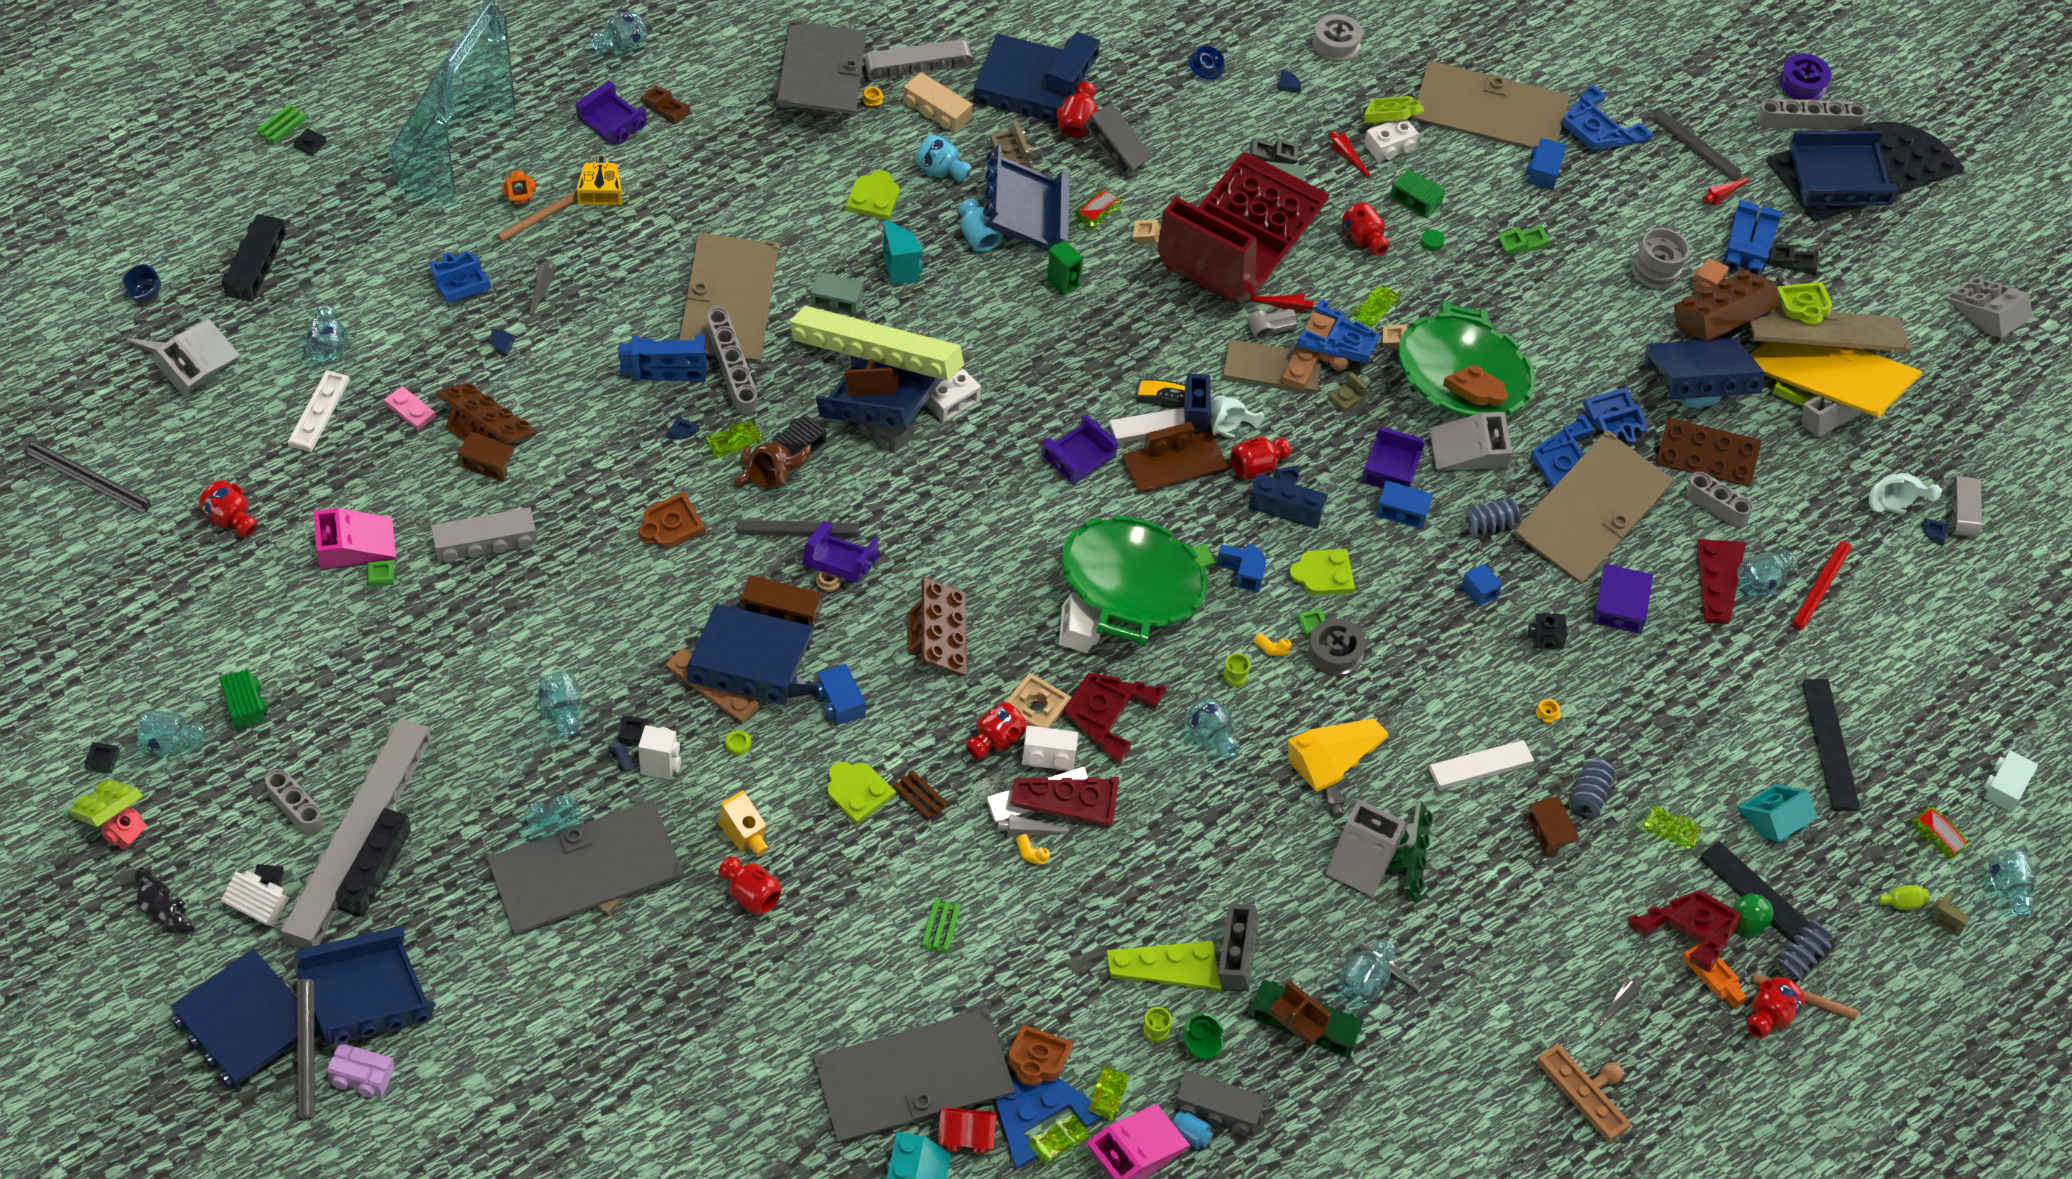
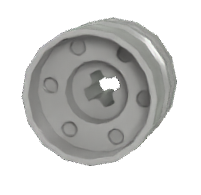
(1660, 258)

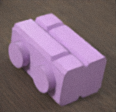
(360, 1070)

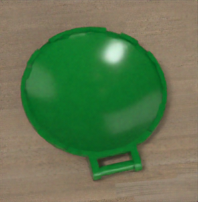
(1455, 341)
(1133, 574)

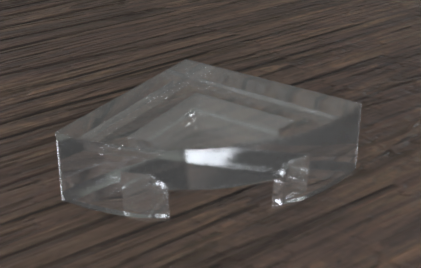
(985, 788)

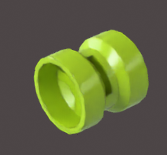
(1236, 670)
(1157, 1024)

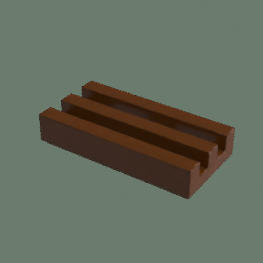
(906, 780)

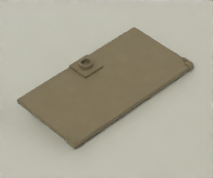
(1490, 106)
(737, 278)
(1834, 330)
(1593, 507)

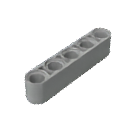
(917, 59)
(1811, 114)
(731, 351)

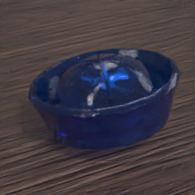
(1200, 61)

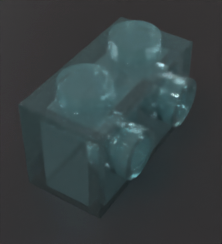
(554, 816)

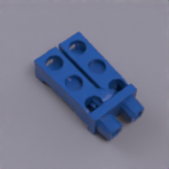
(1743, 252)
(664, 359)

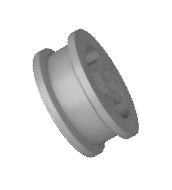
(1325, 34)

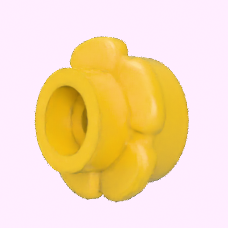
(872, 96)
(1551, 706)

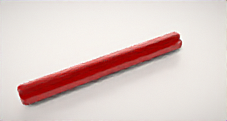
(1821, 585)

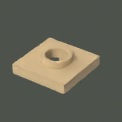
(1036, 689)

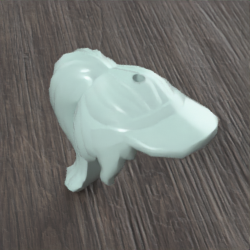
(1228, 414)
(1899, 492)

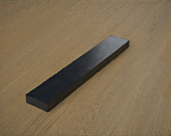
(1830, 745)
(1746, 882)

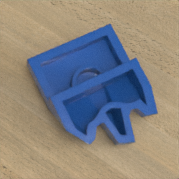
(459, 276)
(1617, 414)

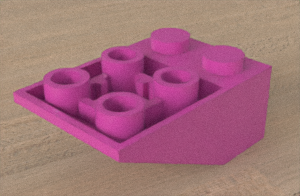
(352, 537)
(1137, 1145)

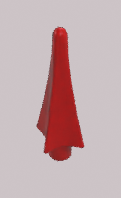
(1343, 146)
(1720, 192)
(1294, 302)

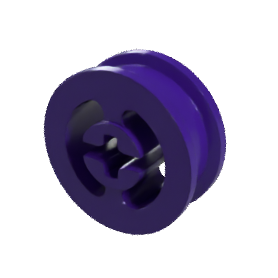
(1793, 74)

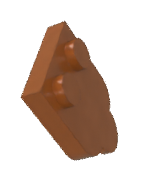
(1477, 386)
(671, 522)
(1038, 1056)

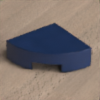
(1289, 82)
(502, 341)
(682, 428)
(1288, 474)
(1935, 530)
(800, 688)
(620, 751)

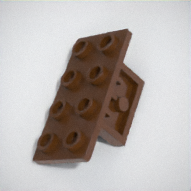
(481, 414)
(1709, 451)
(1174, 457)
(939, 627)

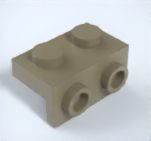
(1013, 144)

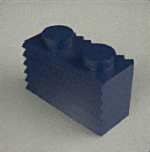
(1197, 400)

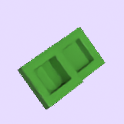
(1518, 242)

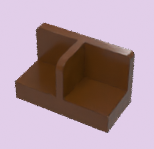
(872, 381)
(485, 456)
(1551, 825)
(1301, 1014)

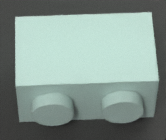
(2010, 782)

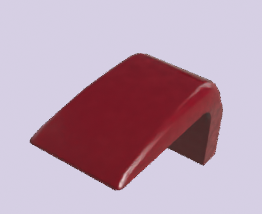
(1239, 228)

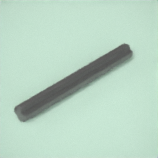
(1697, 145)
(794, 528)
(305, 1048)

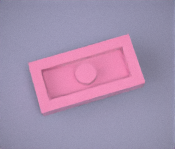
(409, 408)

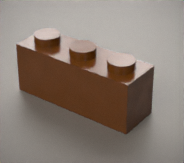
(781, 600)

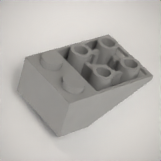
(1992, 306)
(195, 356)
(1472, 443)
(1366, 847)

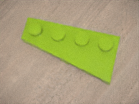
(1176, 964)

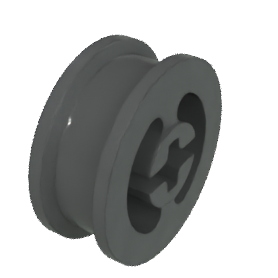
(1333, 657)

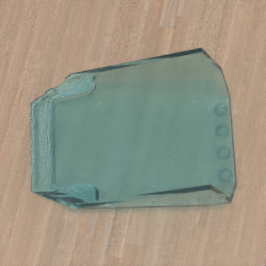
(472, 71)

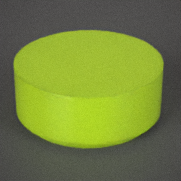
(738, 742)

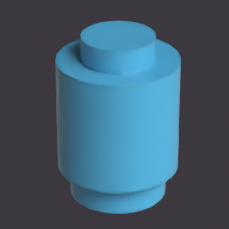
(1193, 1129)

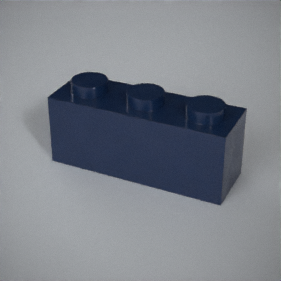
(1072, 64)
(1287, 501)

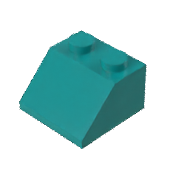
(901, 254)
(1779, 811)
(917, 1158)

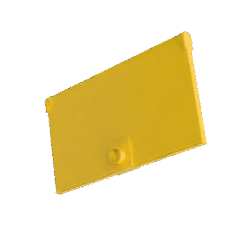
(1838, 373)

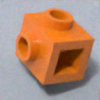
(528, 187)

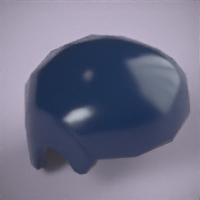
(140, 279)

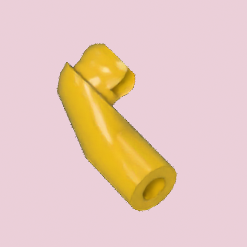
(1270, 648)
(1035, 856)

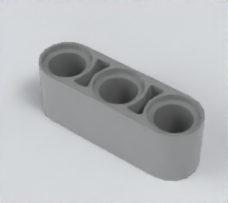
(1719, 499)
(1967, 506)
(292, 792)

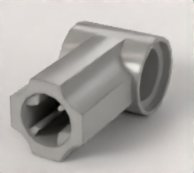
(1266, 325)

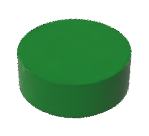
(1432, 240)

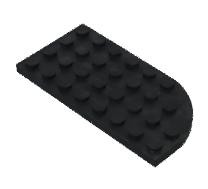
(1909, 155)

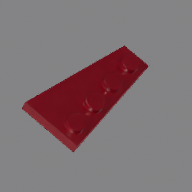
(1718, 577)
(1077, 799)

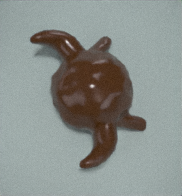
(770, 464)

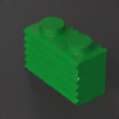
(1417, 193)
(1064, 268)
(242, 698)

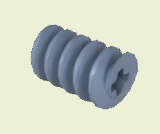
(1491, 515)
(1592, 788)
(1805, 949)

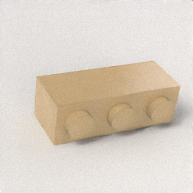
(937, 102)

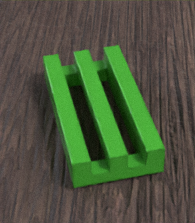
(279, 122)
(945, 907)

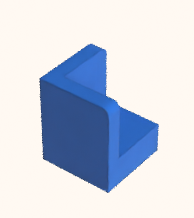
(1481, 585)

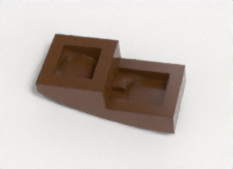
(662, 102)

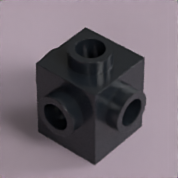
(1548, 631)

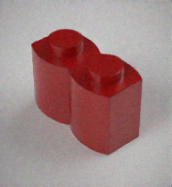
(966, 1129)

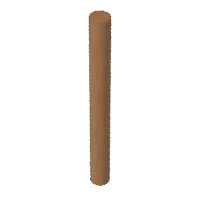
(536, 217)
(1817, 1000)

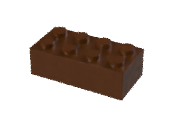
(1726, 305)

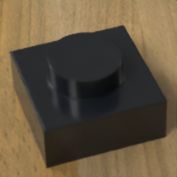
(310, 142)
(631, 730)
(102, 757)
(270, 873)

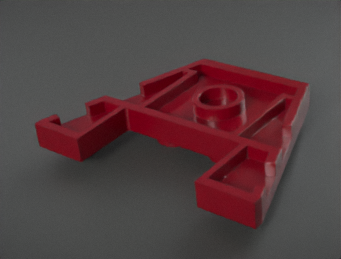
(1100, 704)
(1697, 917)

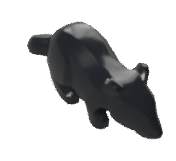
(156, 903)

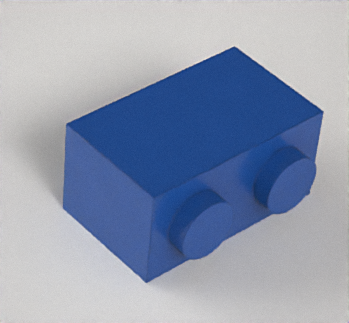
(1546, 163)
(1404, 504)
(841, 694)

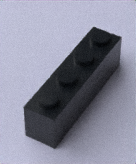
(254, 257)
(373, 862)

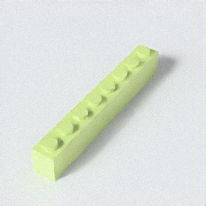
(877, 342)

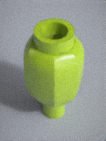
(1905, 897)

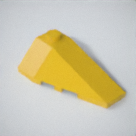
(1329, 751)

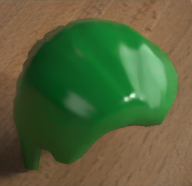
(1755, 915)
(1203, 1035)

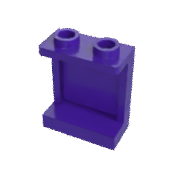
(610, 114)
(1080, 450)
(1393, 458)
(839, 556)
(1623, 598)

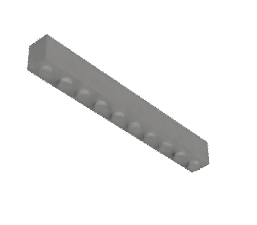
(382, 789)

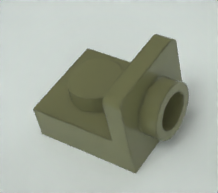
(1349, 394)
(1948, 916)

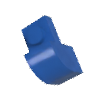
(1248, 562)

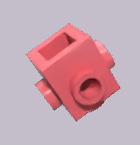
(123, 828)

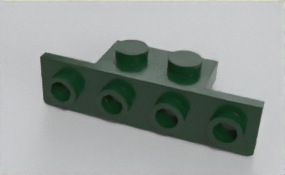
(1411, 852)

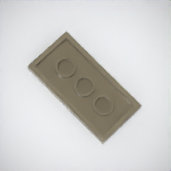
(1263, 366)

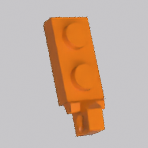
(1720, 980)

